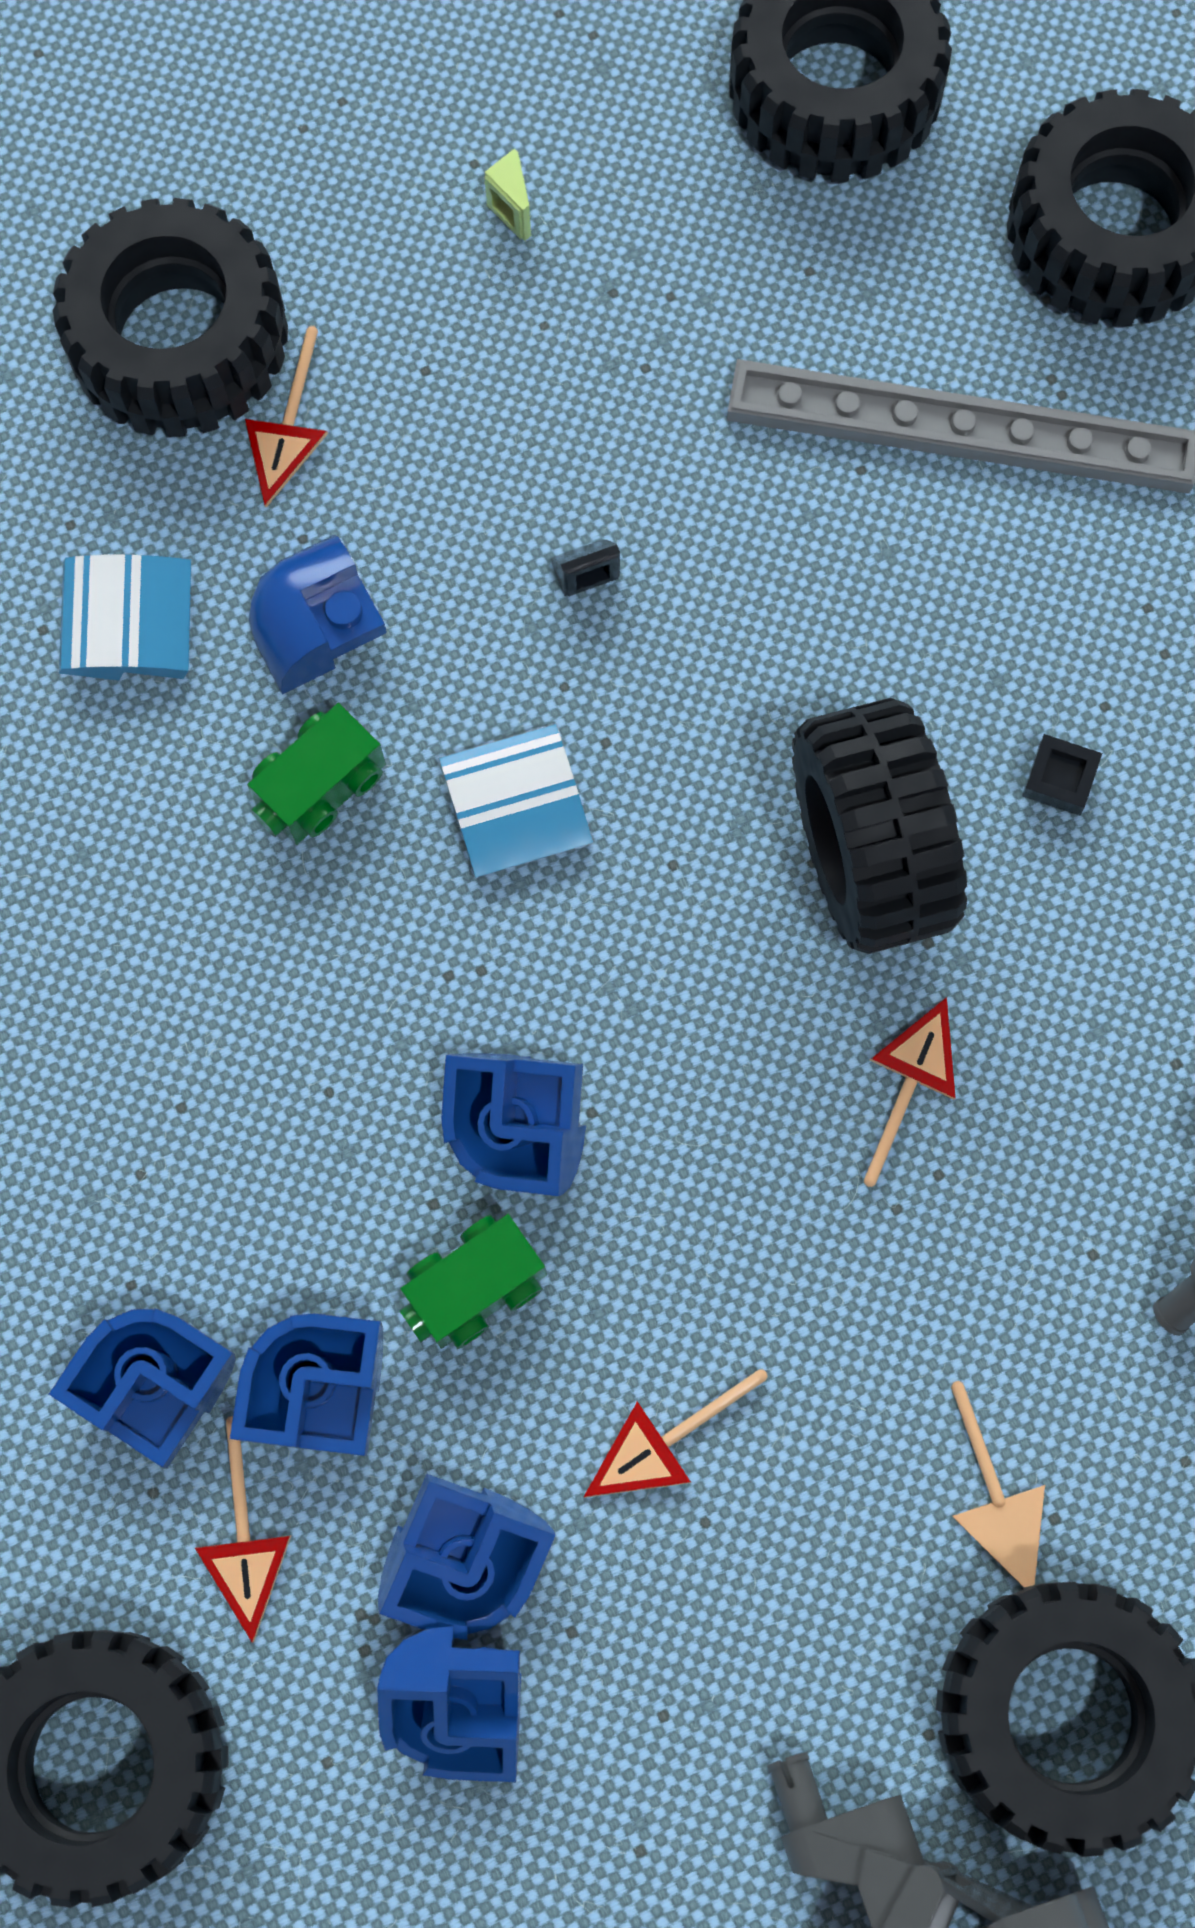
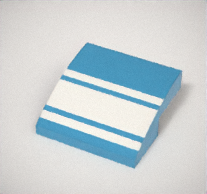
(125, 616)
(515, 800)

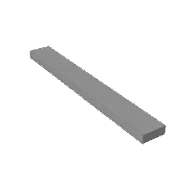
(963, 426)

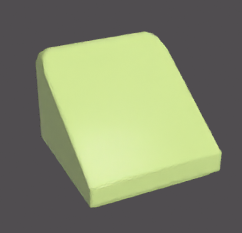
(508, 195)

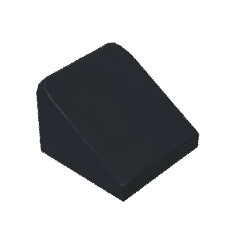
(587, 567)

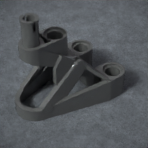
(882, 1857)

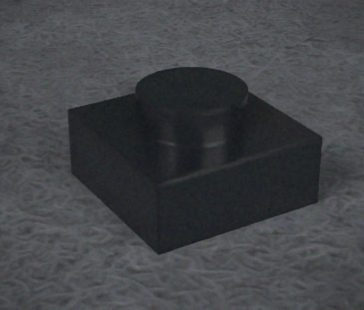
(1062, 774)

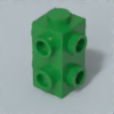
(315, 775)
(459, 1291)

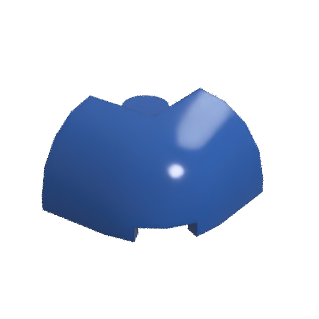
(311, 613)
(514, 1120)
(146, 1380)
(311, 1384)
(462, 1559)
(452, 1707)

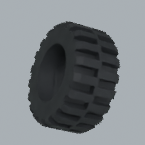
(830, 127)
(159, 252)
(1072, 257)
(880, 825)
(1161, 1739)
(185, 1783)

